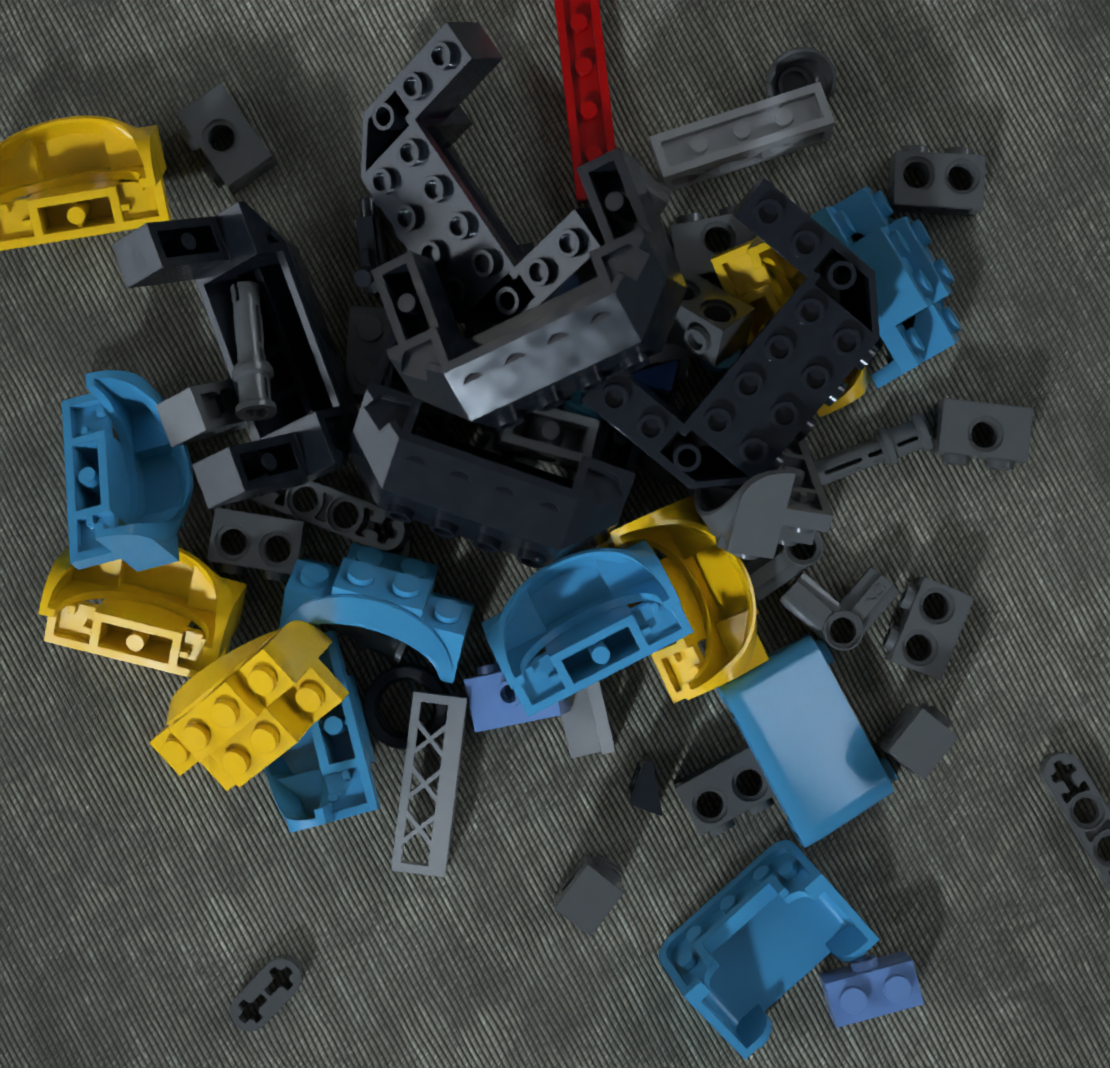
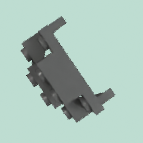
(768, 508)

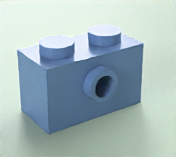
(496, 705)
(871, 988)

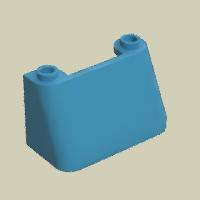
(807, 739)
(760, 942)

